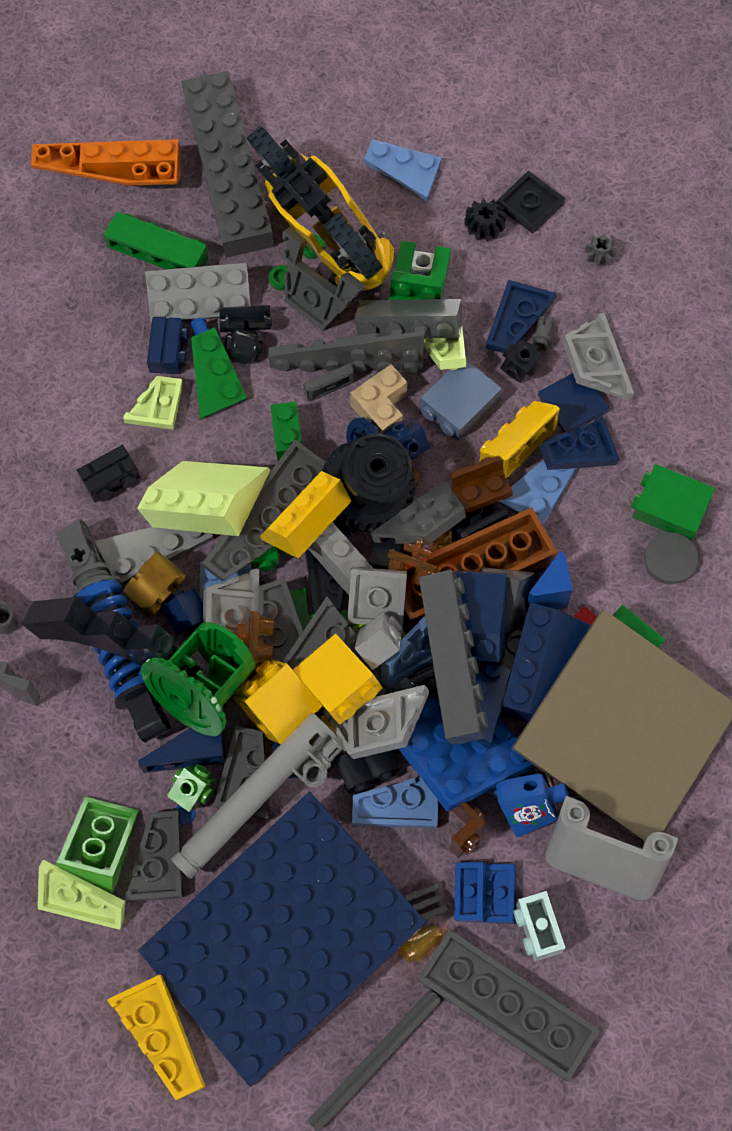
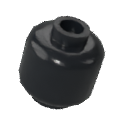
(243, 346)

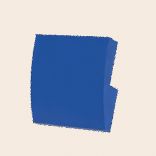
(485, 892)

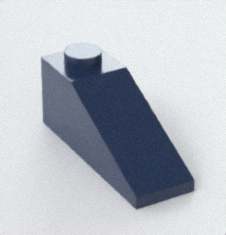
(186, 750)

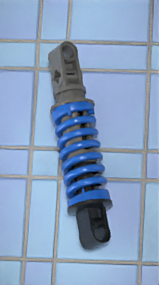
(104, 594)

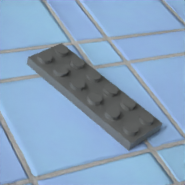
(508, 1005)

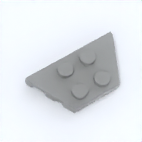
(597, 359)
(232, 601)
(381, 723)

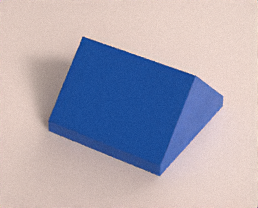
(554, 586)

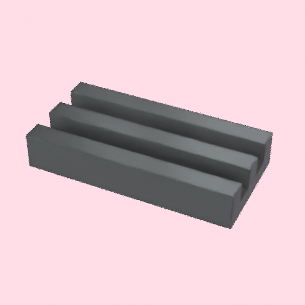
(329, 382)
(437, 899)

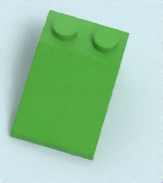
(98, 842)

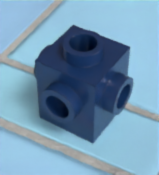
(411, 436)

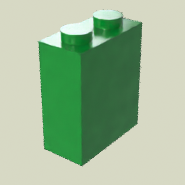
(672, 501)

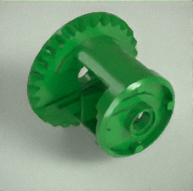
(201, 700)

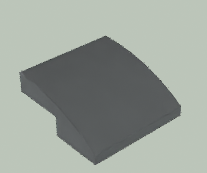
(16, 686)

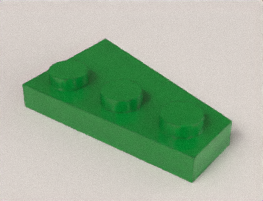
(214, 374)

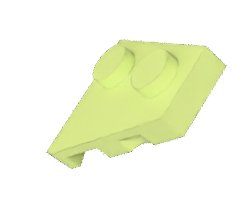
(158, 404)

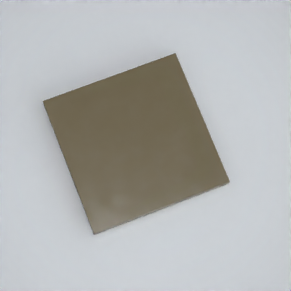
(625, 727)

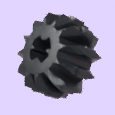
(485, 219)

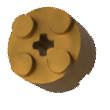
(154, 583)

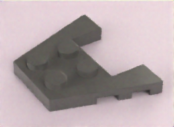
(311, 292)

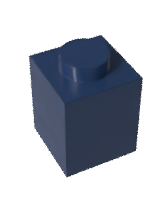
(183, 610)

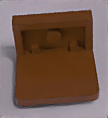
(467, 837)

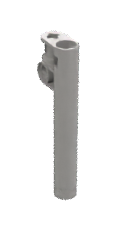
(308, 746)

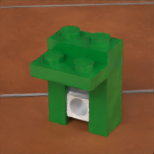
(417, 282)

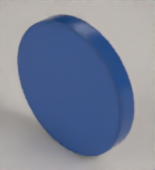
(185, 816)

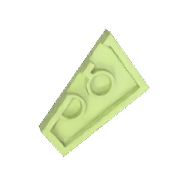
(447, 352)

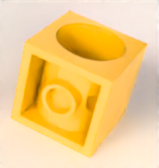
(276, 700)

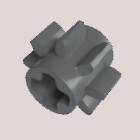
(600, 250)

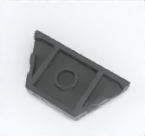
(425, 518)

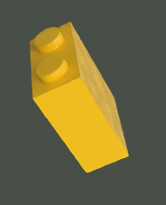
(338, 679)

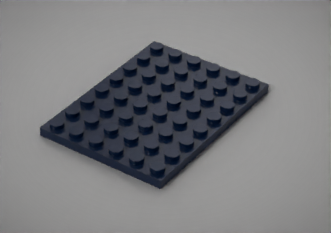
(281, 938)

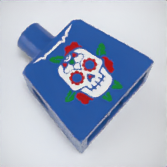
(529, 802)

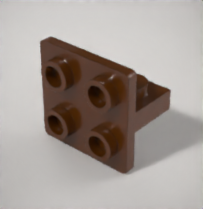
(480, 484)

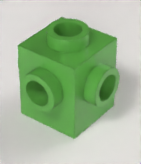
(192, 787)

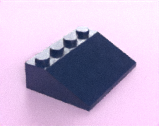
(542, 653)

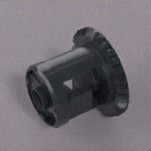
(375, 476)

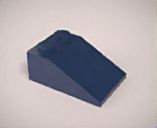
(486, 604)

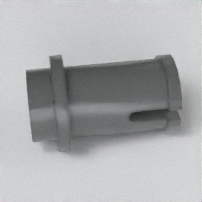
(542, 339)

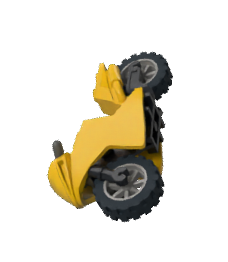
(302, 187)

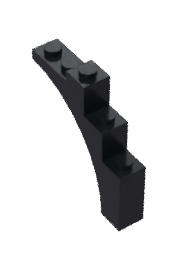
(110, 631)

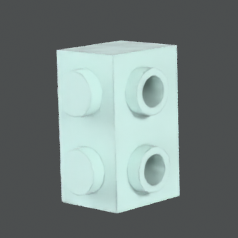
(540, 926)

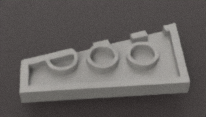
(129, 551)

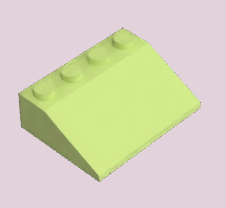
(203, 497)

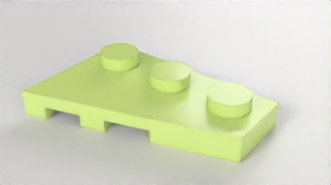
(76, 898)

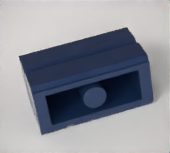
(166, 345)

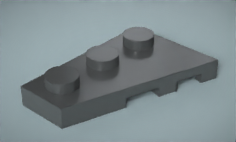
(243, 759)

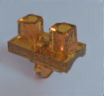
(399, 561)
(257, 626)

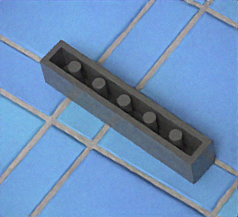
(452, 657)

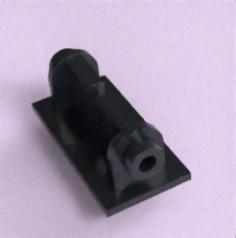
(245, 318)

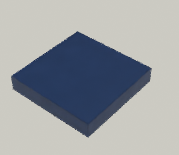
(576, 403)

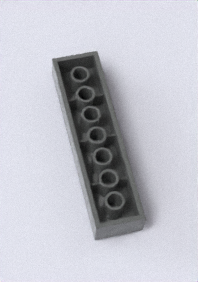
(227, 164)

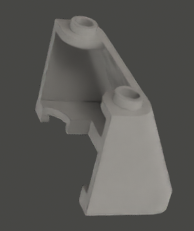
(606, 859)

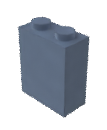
(460, 400)

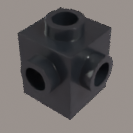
(520, 360)

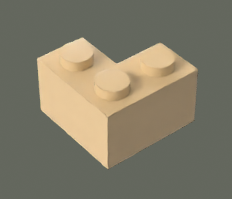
(377, 398)

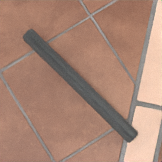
(374, 1060)

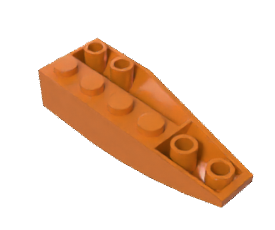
(114, 162)

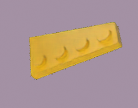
(155, 1024)

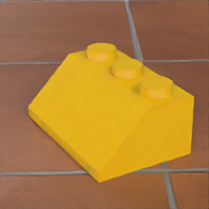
(522, 435)
(308, 515)

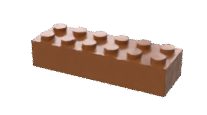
(508, 545)

